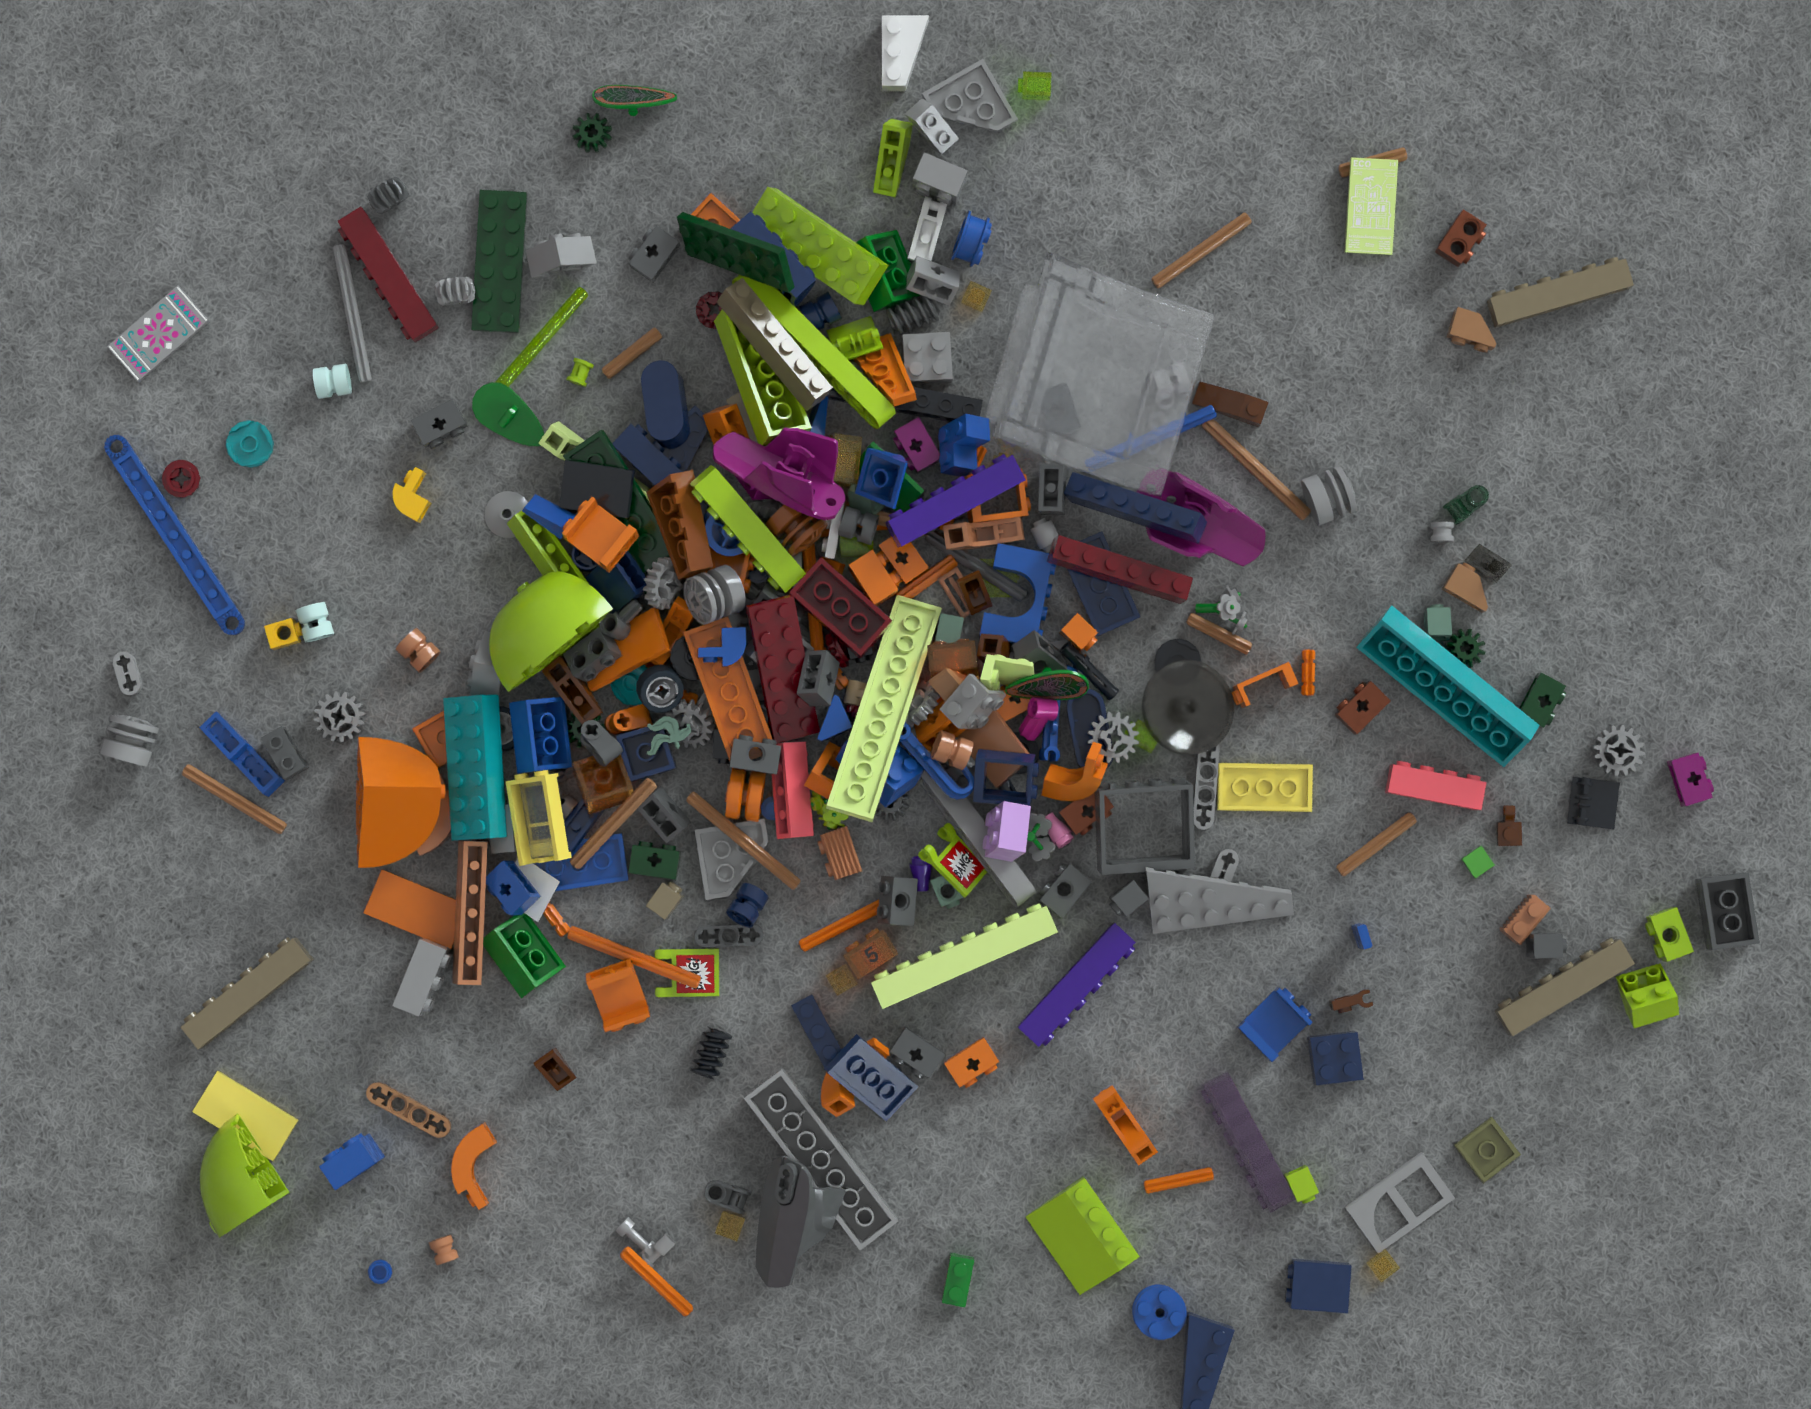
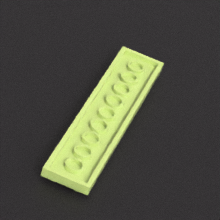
(884, 709)

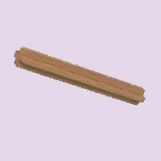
(1201, 250)
(234, 799)
(613, 823)

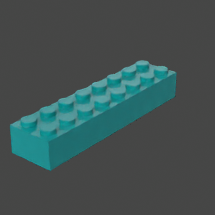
(1448, 686)

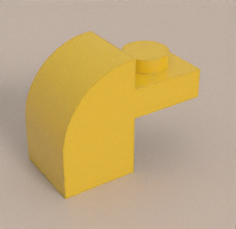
(406, 499)

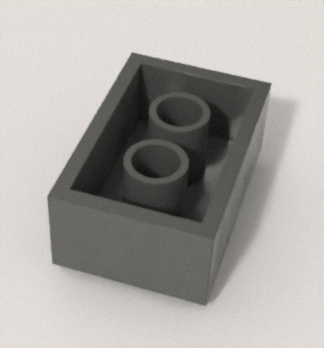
(1727, 911)

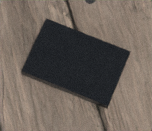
(607, 484)

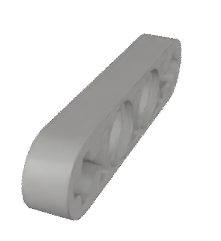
(1210, 784)

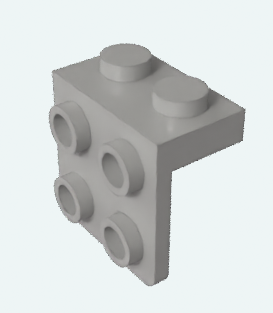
(972, 704)

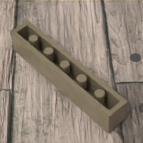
(1560, 292)
(774, 344)
(1564, 986)
(246, 993)

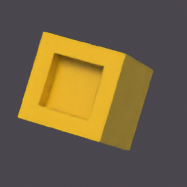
(273, 633)

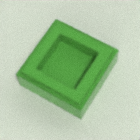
(1477, 862)

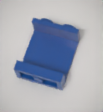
(1275, 1023)

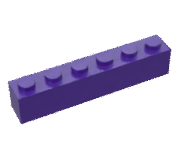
(955, 501)
(1076, 984)

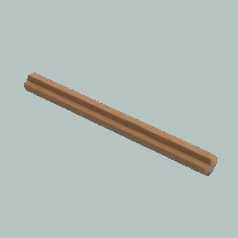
(1256, 469)
(743, 840)

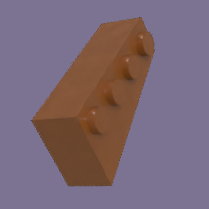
(681, 524)

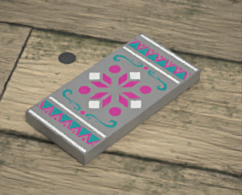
(158, 333)

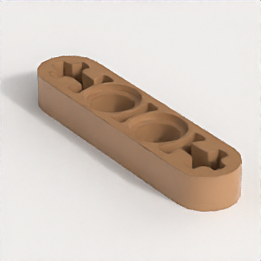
(407, 1113)

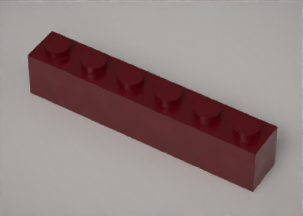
(388, 275)
(1119, 569)

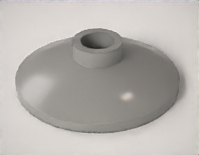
(494, 512)

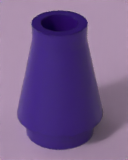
(921, 871)

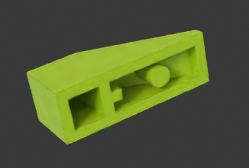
(892, 156)

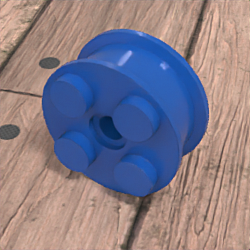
(970, 239)
(718, 539)
(1163, 1325)

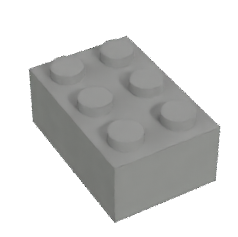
(423, 977)

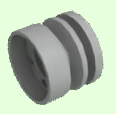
(1330, 495)
(714, 594)
(129, 740)

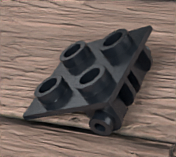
(1593, 803)

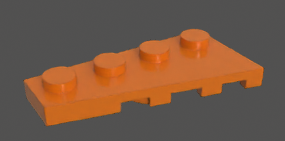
(888, 372)

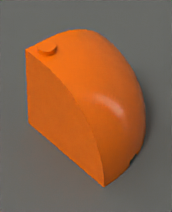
(394, 800)

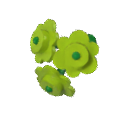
(831, 818)

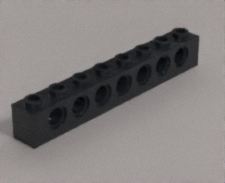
(931, 404)

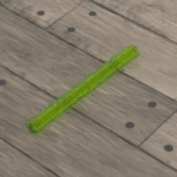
(543, 337)

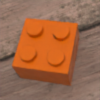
(873, 578)

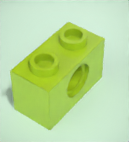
(1679, 944)

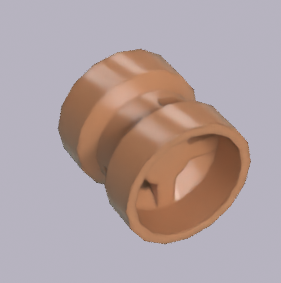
(442, 1247)

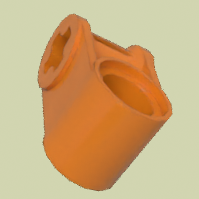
(630, 718)

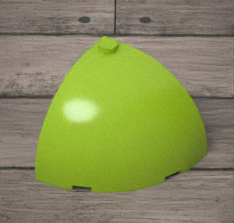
(542, 625)
(236, 1178)

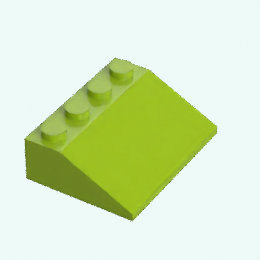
(1082, 1236)

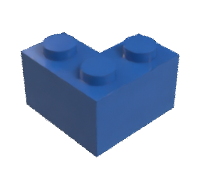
(960, 443)

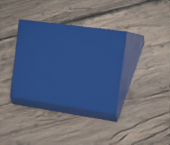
(881, 477)
(835, 722)

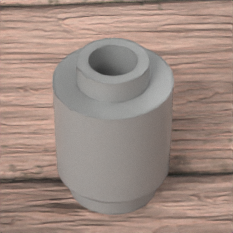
(1044, 533)

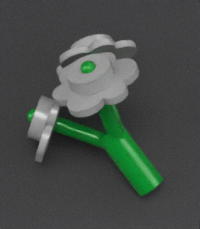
(1226, 608)
(1041, 847)

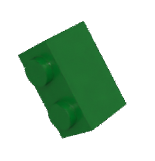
(957, 1280)

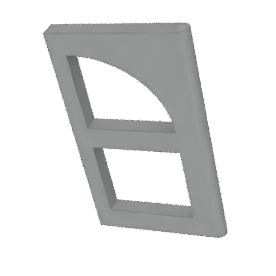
(1363, 1207)

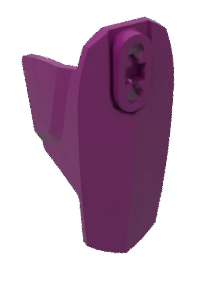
(791, 469)
(1227, 531)

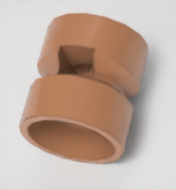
(418, 650)
(952, 750)

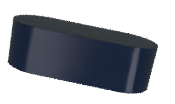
(665, 404)
(1080, 715)

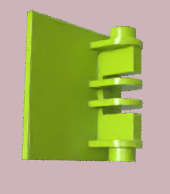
(856, 338)

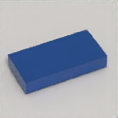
(1362, 936)

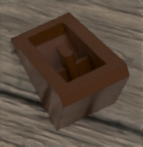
(974, 592)
(555, 1069)

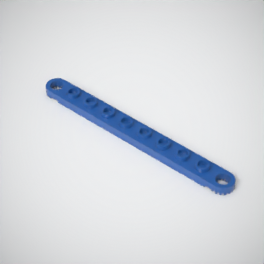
(174, 535)

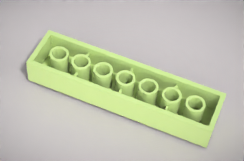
(964, 956)

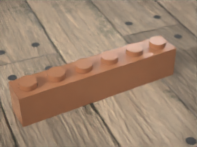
(469, 912)

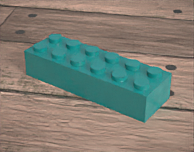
(475, 767)

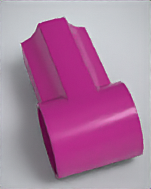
(1039, 712)

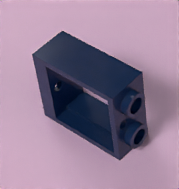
(995, 796)

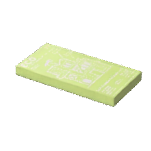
(1371, 206)

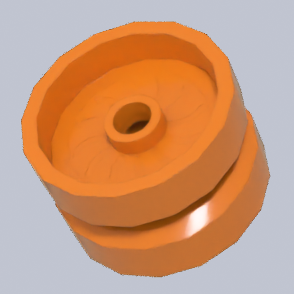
(743, 793)

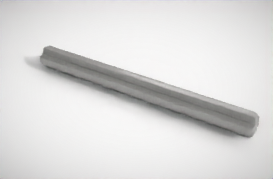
(352, 313)

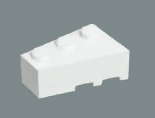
(900, 46)

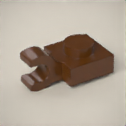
(1509, 832)
(1344, 1003)

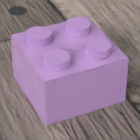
(1006, 831)

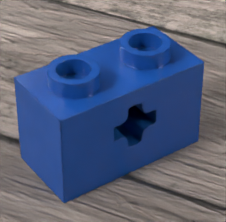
(511, 888)

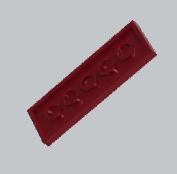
(780, 663)

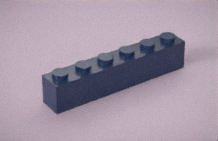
(647, 456)
(1135, 507)

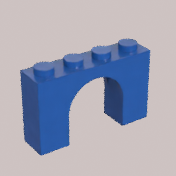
(1034, 568)

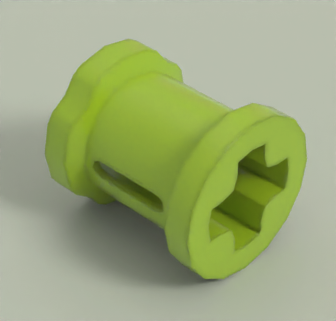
(580, 372)

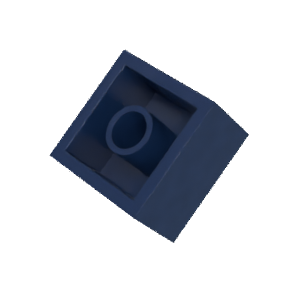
(635, 756)
(1335, 1058)

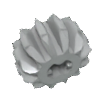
(455, 291)

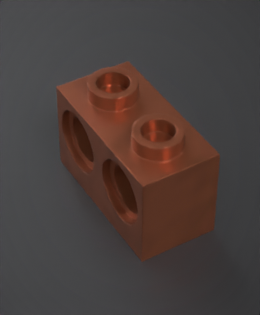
(1457, 236)

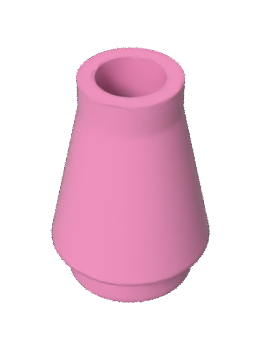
(1059, 832)

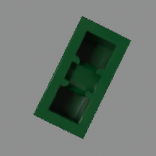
(1540, 687)
(641, 865)

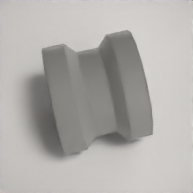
(1442, 532)

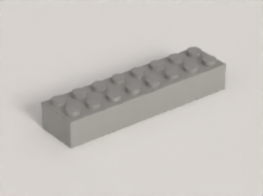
(812, 1143)

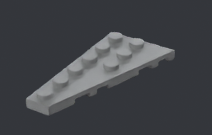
(1203, 901)

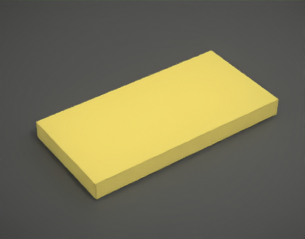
(1264, 787)
(265, 1121)

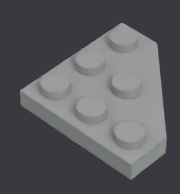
(972, 99)
(723, 860)

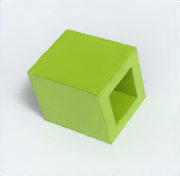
(1302, 1184)

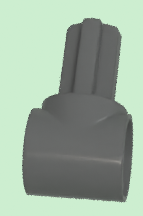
(617, 624)

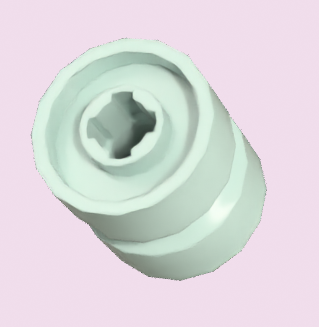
(332, 381)
(311, 614)

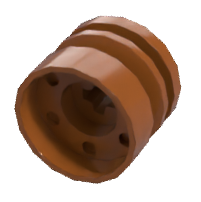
(800, 529)

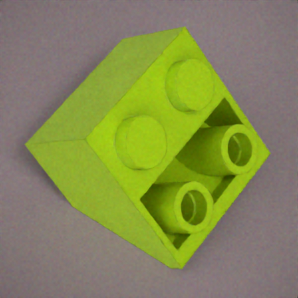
(1647, 995)

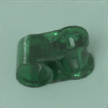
(1465, 504)

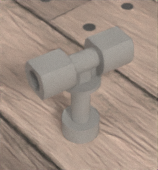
(650, 1251)

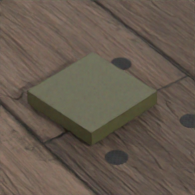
(1487, 1149)

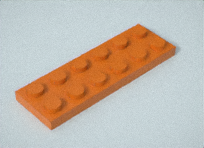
(728, 690)

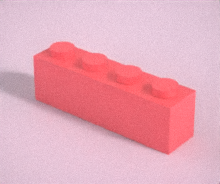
(1436, 787)
(790, 795)

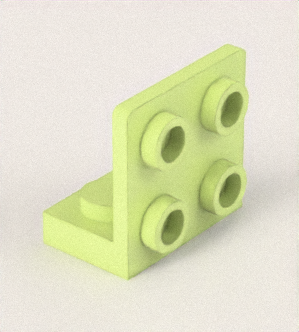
(1004, 671)

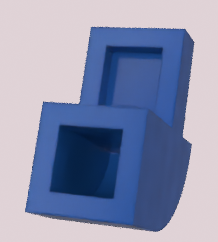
(732, 647)

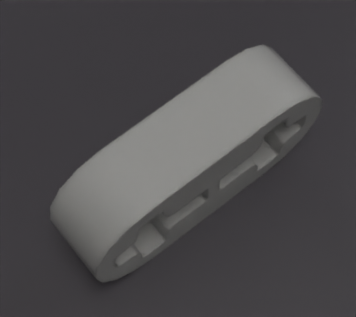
(121, 674)
(1218, 865)

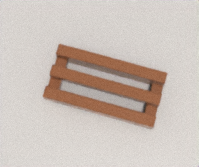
(949, 576)

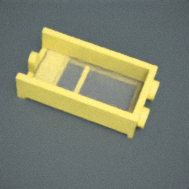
(537, 818)

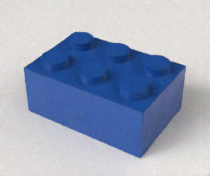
(540, 734)
(901, 777)
(347, 1163)

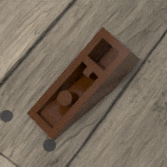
(1231, 403)
(572, 690)

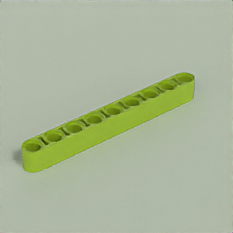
(825, 356)

